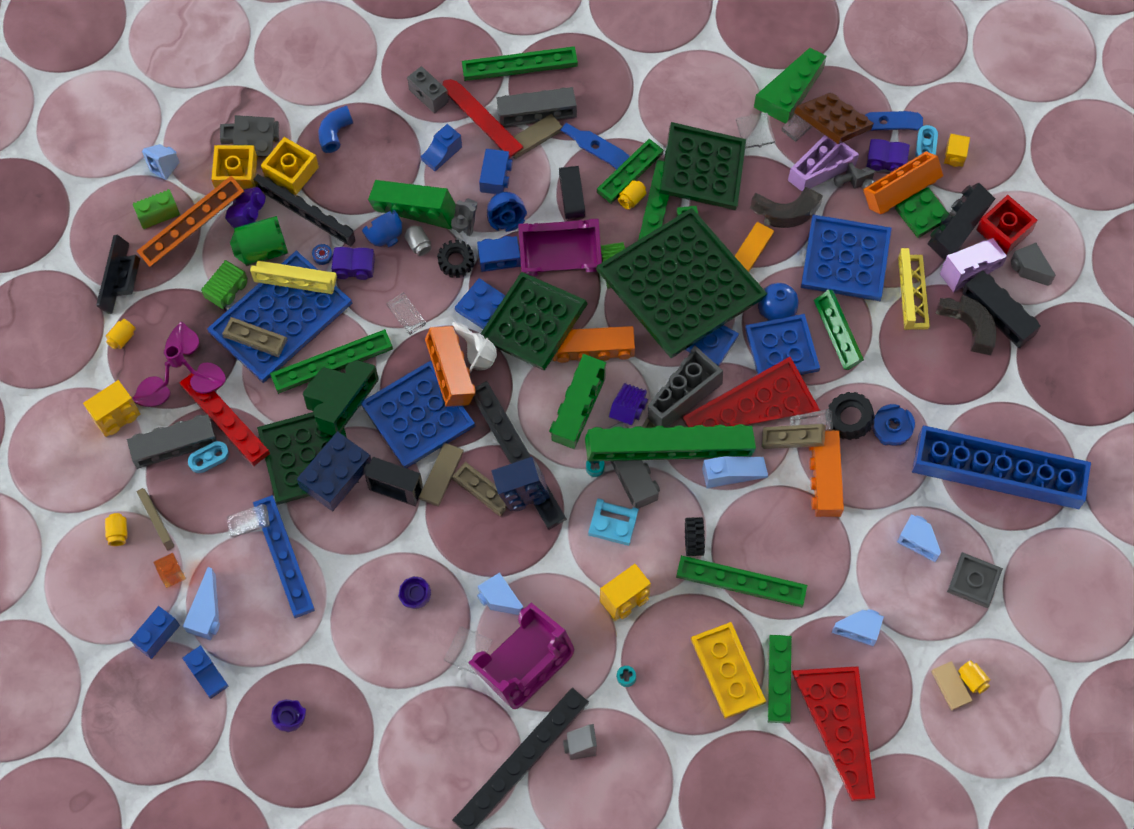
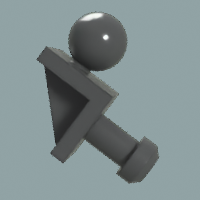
(856, 177)

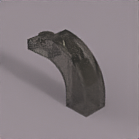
(788, 214)
(977, 319)

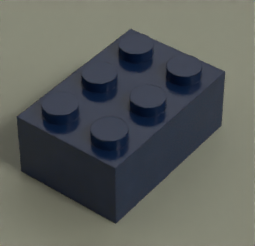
(334, 471)
(521, 484)

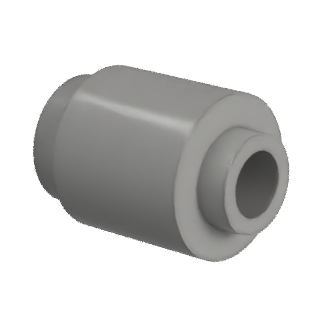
(418, 240)

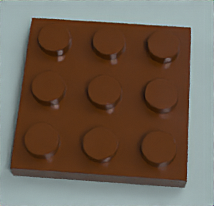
(834, 118)

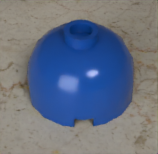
(506, 211)
(384, 230)
(779, 302)

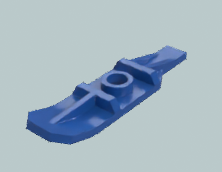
(896, 120)
(606, 150)

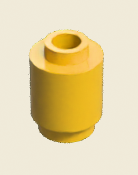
(632, 194)
(120, 334)
(116, 529)
(974, 677)

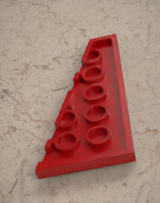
(765, 397)

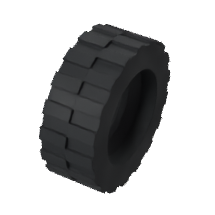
(852, 400)

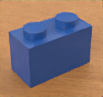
(494, 171)
(499, 253)
(154, 632)

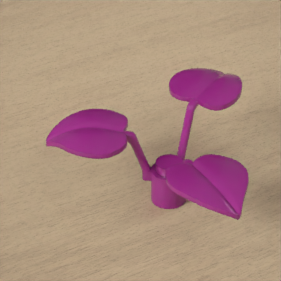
(206, 379)

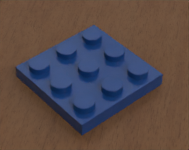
(780, 339)

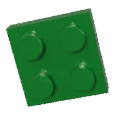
(921, 212)

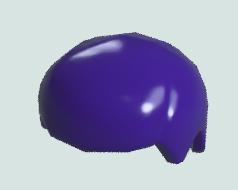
(414, 592)
(288, 715)

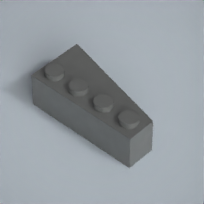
(686, 388)

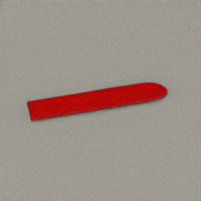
(482, 117)

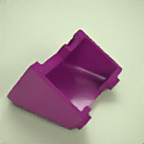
(559, 246)
(525, 658)

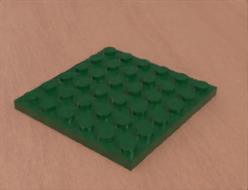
(681, 282)

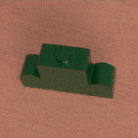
(338, 395)

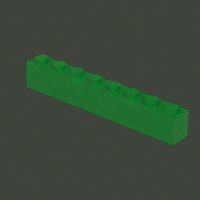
(669, 443)

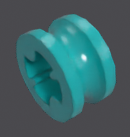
(595, 473)
(632, 679)

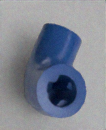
(330, 126)

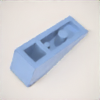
(733, 470)
(204, 613)

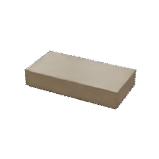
(951, 686)

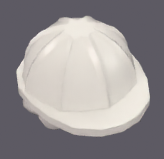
(480, 351)

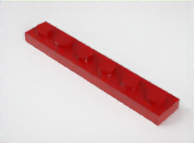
(228, 423)

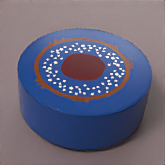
(322, 254)

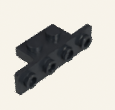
(118, 274)

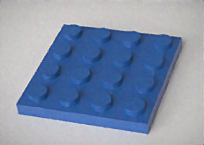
(846, 257)
(415, 417)

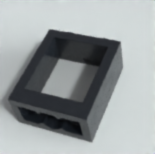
(393, 481)

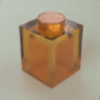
(169, 570)

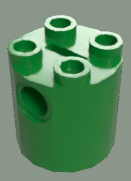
(258, 241)

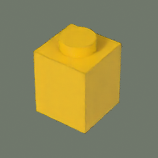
(956, 150)

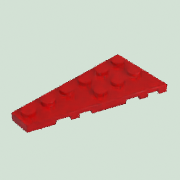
(839, 714)

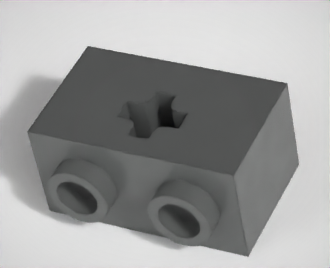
(427, 89)

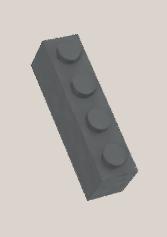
(535, 106)
(171, 441)
(636, 480)

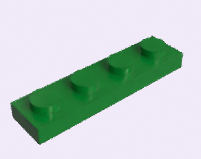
(630, 170)
(838, 330)
(779, 679)

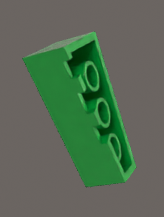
(790, 86)
(414, 202)
(579, 401)

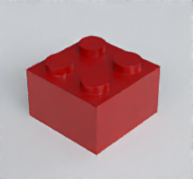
(1007, 224)

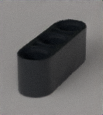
(572, 192)

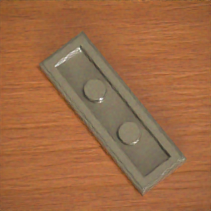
(537, 134)
(254, 337)
(793, 436)
(441, 474)
(480, 488)
(155, 518)

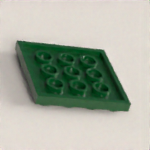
(703, 166)
(533, 320)
(292, 448)

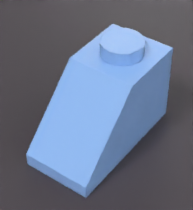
(161, 160)
(920, 538)
(499, 596)
(861, 626)

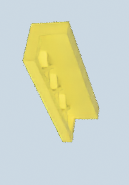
(294, 277)
(908, 291)

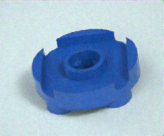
(898, 415)

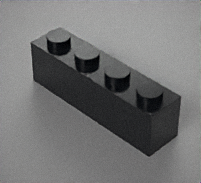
(961, 220)
(1006, 312)

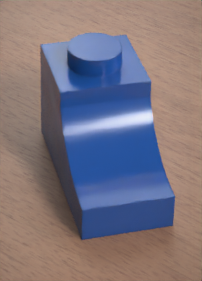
(443, 147)
(205, 672)

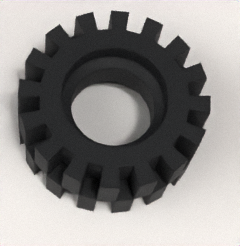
(451, 248)
(694, 536)

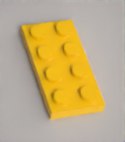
(728, 670)

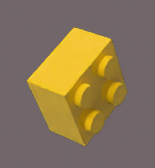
(236, 161)
(290, 165)
(112, 408)
(625, 592)

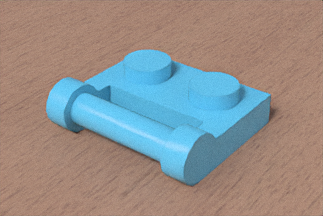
(611, 528)

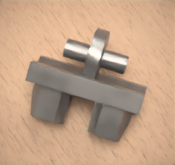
(464, 216)

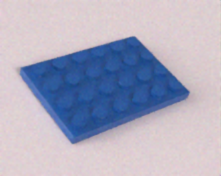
(282, 310)

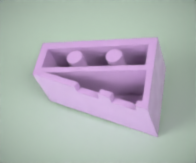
(822, 163)
(967, 263)

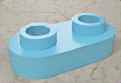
(924, 144)
(207, 455)

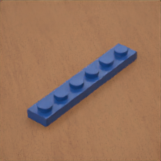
(285, 560)

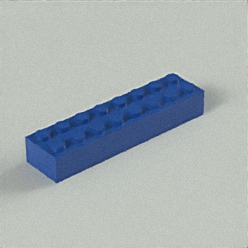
(1001, 467)

